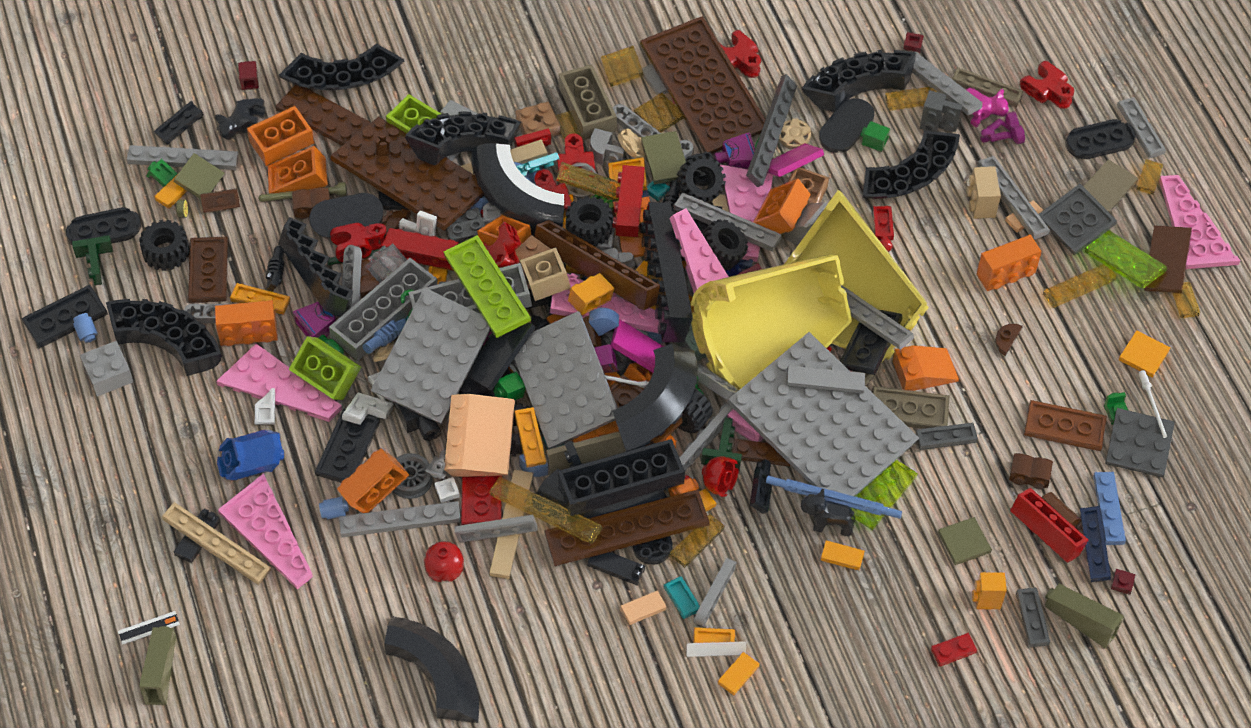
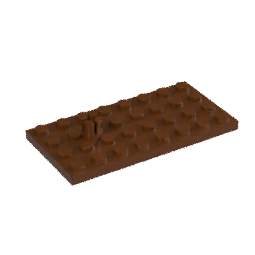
(703, 84)
(390, 165)

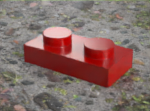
(544, 134)
(953, 649)

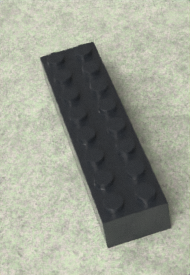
(666, 269)

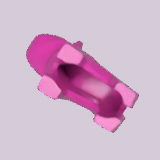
(993, 105)

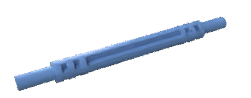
(833, 496)

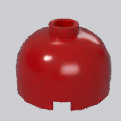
(720, 475)
(443, 561)

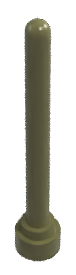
(339, 189)

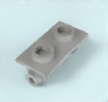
(437, 466)

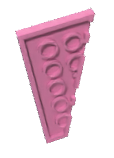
(745, 199)
(627, 311)
(261, 371)
(262, 523)

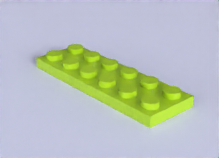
(487, 286)

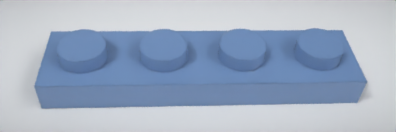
(1110, 508)

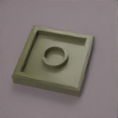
(198, 176)
(964, 541)

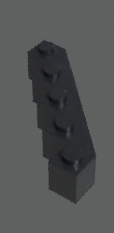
(313, 268)

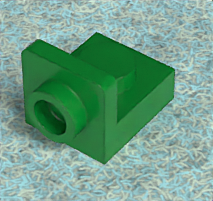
(161, 172)
(1114, 401)

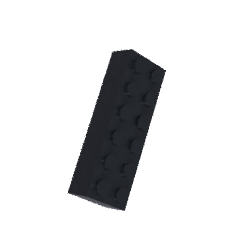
(621, 477)

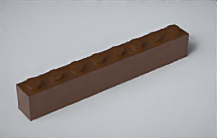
(592, 261)

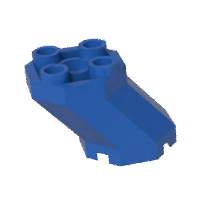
(250, 454)

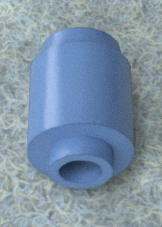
(85, 328)
(333, 508)

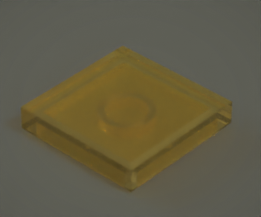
(622, 66)
(659, 112)

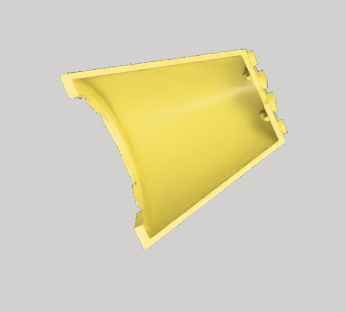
(863, 263)
(762, 313)

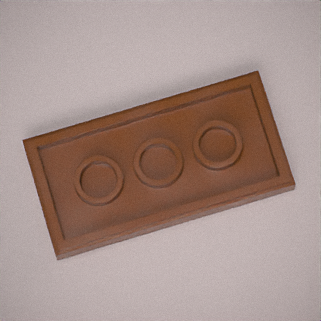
(1065, 425)

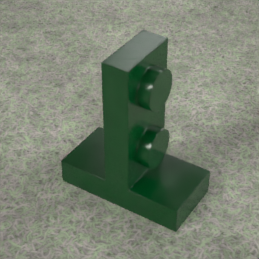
(90, 249)
(725, 447)

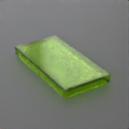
(1125, 259)
(885, 490)

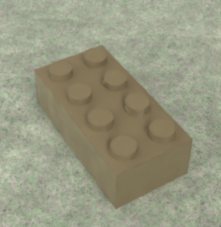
(587, 101)

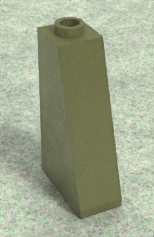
(1084, 614)
(158, 666)

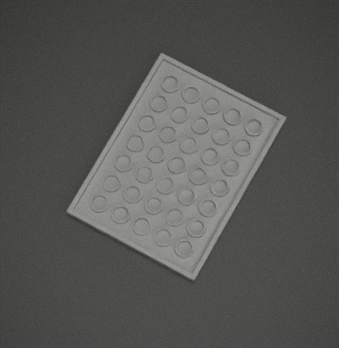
(824, 434)

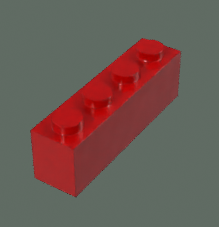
(630, 201)
(420, 248)
(1049, 525)

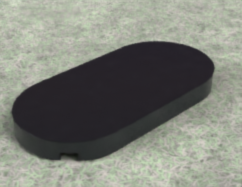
(846, 125)
(1100, 139)
(345, 210)
(118, 223)

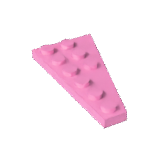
(1206, 244)
(700, 259)

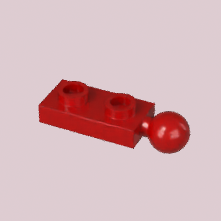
(883, 225)

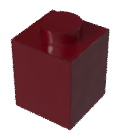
(248, 75)

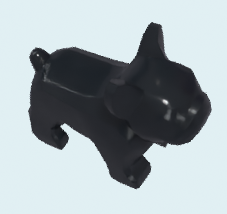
(241, 117)
(828, 513)

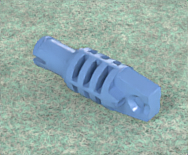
(384, 335)

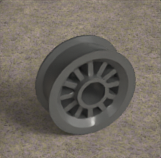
(421, 481)

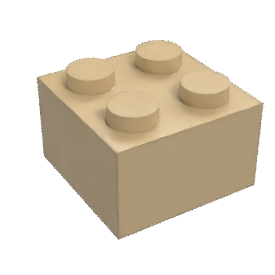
(983, 192)
(545, 274)

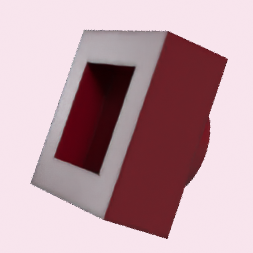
(913, 42)
(1123, 581)

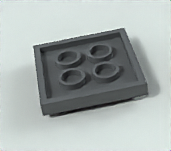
(1077, 219)
(1138, 443)

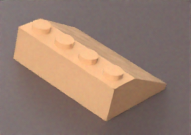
(479, 435)

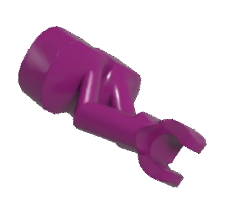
(1011, 123)

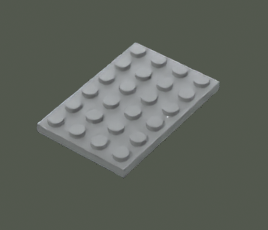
(432, 356)
(565, 381)

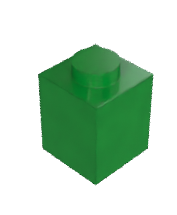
(875, 136)
(510, 387)

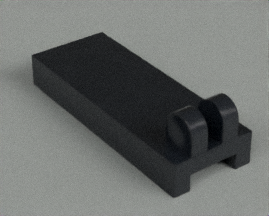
(179, 123)
(187, 548)
(617, 566)

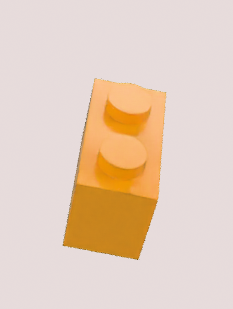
(590, 294)
(989, 590)

